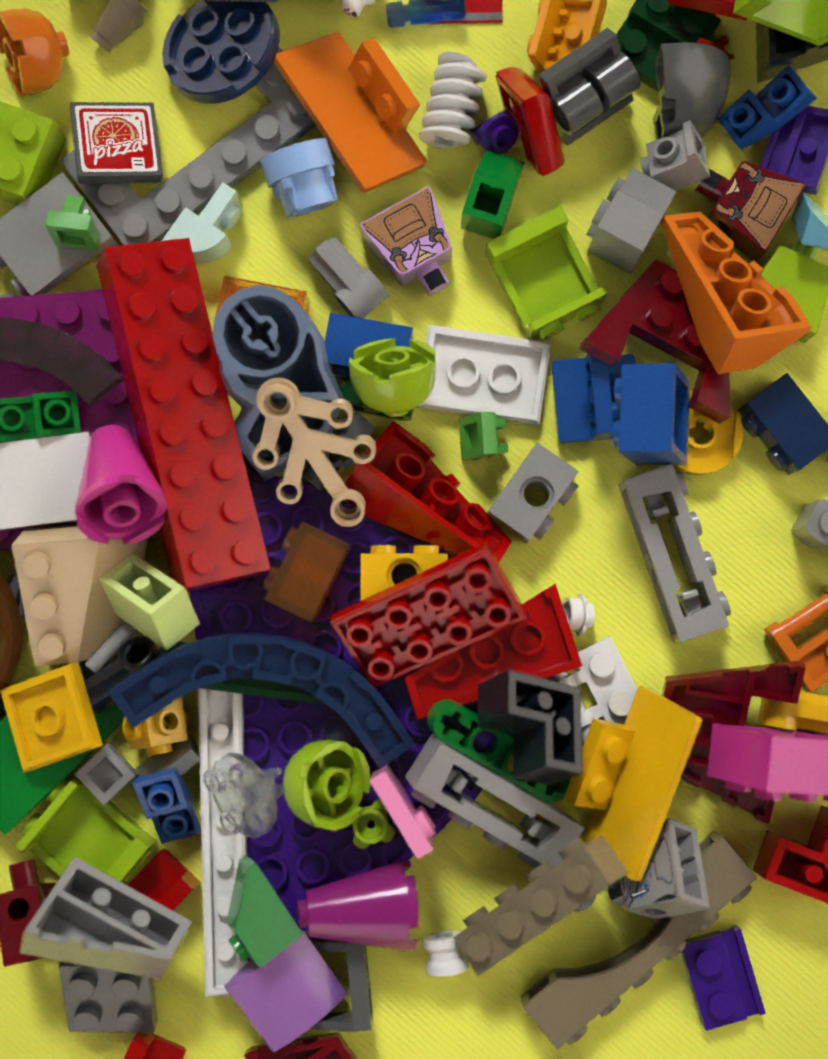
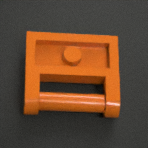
(813, 651)

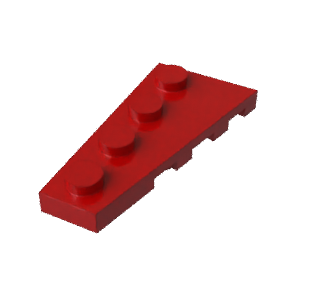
(534, 647)

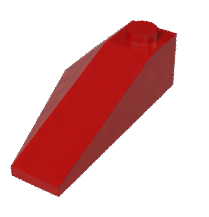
(416, 498)

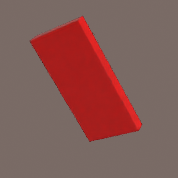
(429, 615)

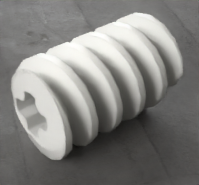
(451, 100)

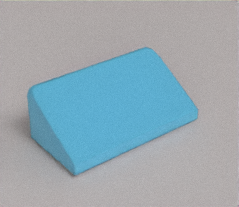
(810, 222)

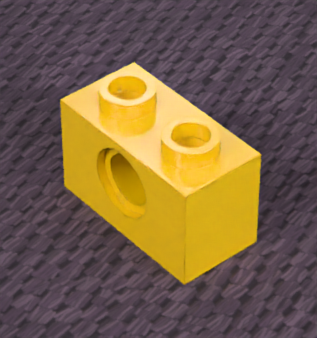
(382, 560)

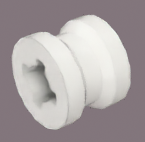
(444, 954)

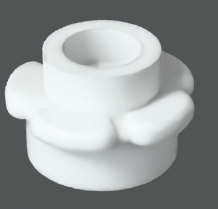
(579, 613)

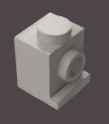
(677, 158)

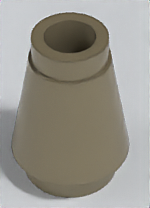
(117, 22)

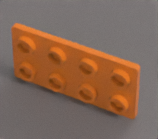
(356, 106)

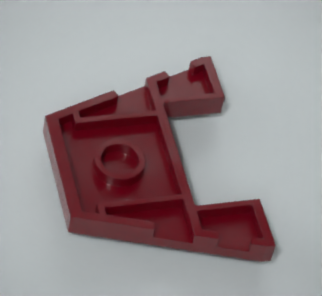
(659, 315)
(725, 699)

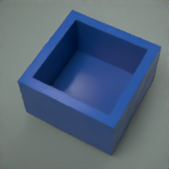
(652, 414)

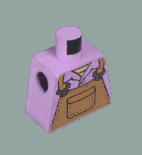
(411, 241)

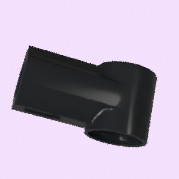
(131, 657)

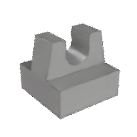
(106, 773)

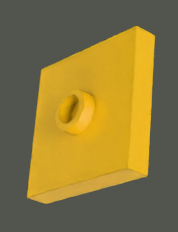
(51, 717)

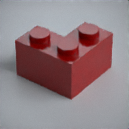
(796, 864)

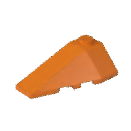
(731, 305)

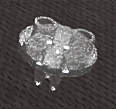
(244, 794)

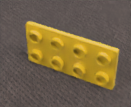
(633, 775)

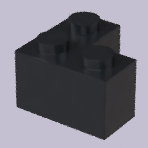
(543, 722)

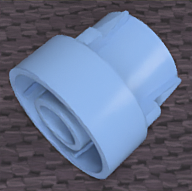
(301, 176)

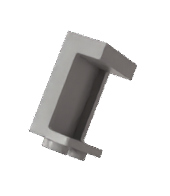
(30, 248)

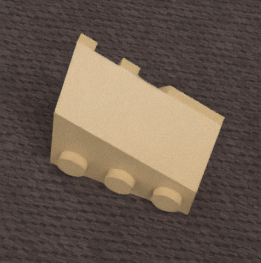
(62, 591)

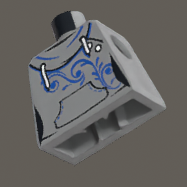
(672, 880)

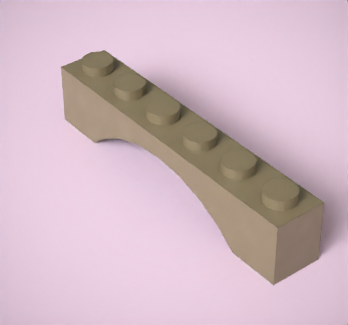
(573, 997)

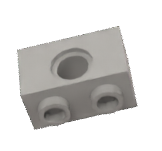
(539, 469)

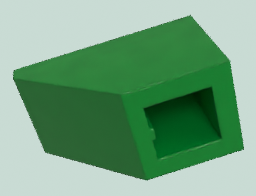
(491, 194)

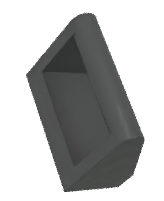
(362, 1013)

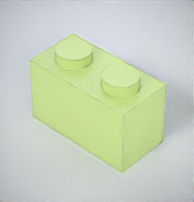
(149, 601)

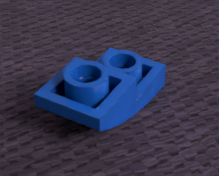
(762, 113)
(169, 804)

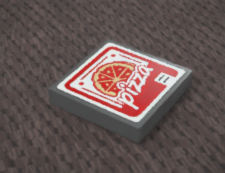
(115, 142)

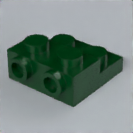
(658, 23)

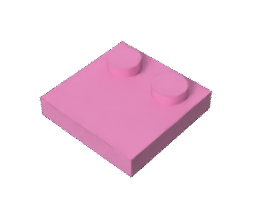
(412, 822)

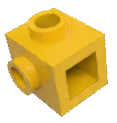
(159, 730)

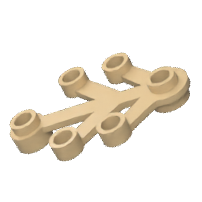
(310, 445)

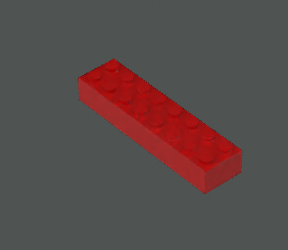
(182, 412)

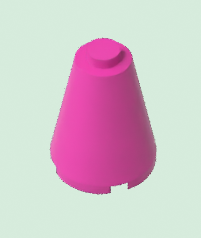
(118, 490)

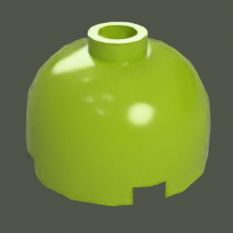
(393, 376)
(326, 784)

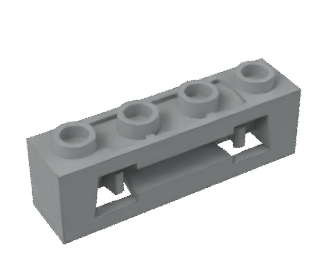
(696, 563)
(547, 838)

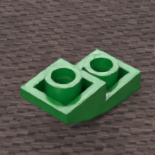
(39, 416)

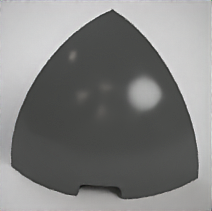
(691, 86)

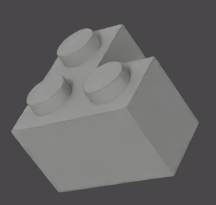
(628, 222)

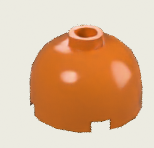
(31, 50)

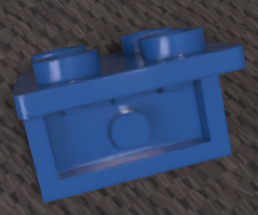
(586, 398)

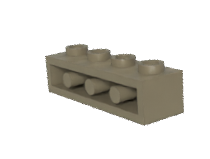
(539, 905)

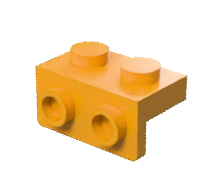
(562, 29)

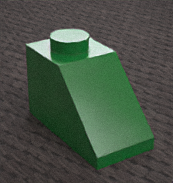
(258, 917)

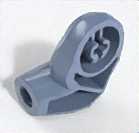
(267, 337)

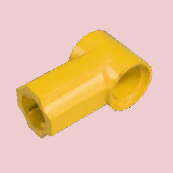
(808, 714)

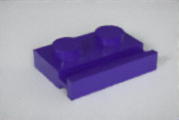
(800, 148)
(722, 978)

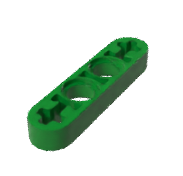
(492, 758)

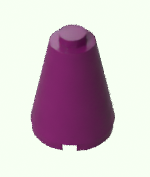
(364, 909)

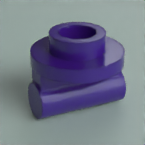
(496, 133)

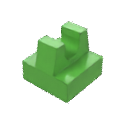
(73, 225)
(479, 436)

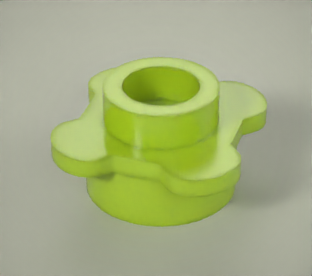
(381, 832)

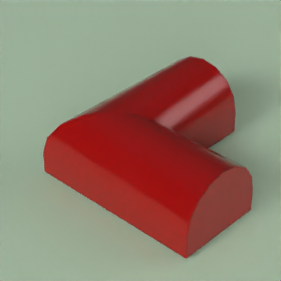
(535, 119)

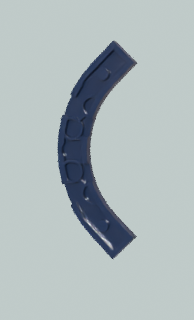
(270, 659)

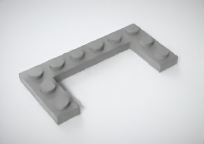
(194, 185)

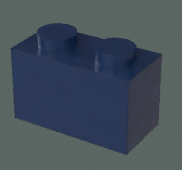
(786, 425)

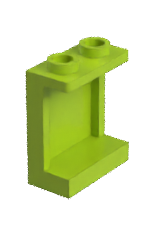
(544, 275)
(85, 829)

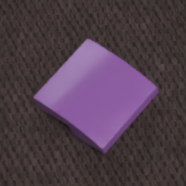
(286, 993)

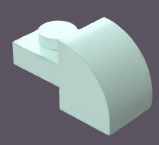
(208, 228)

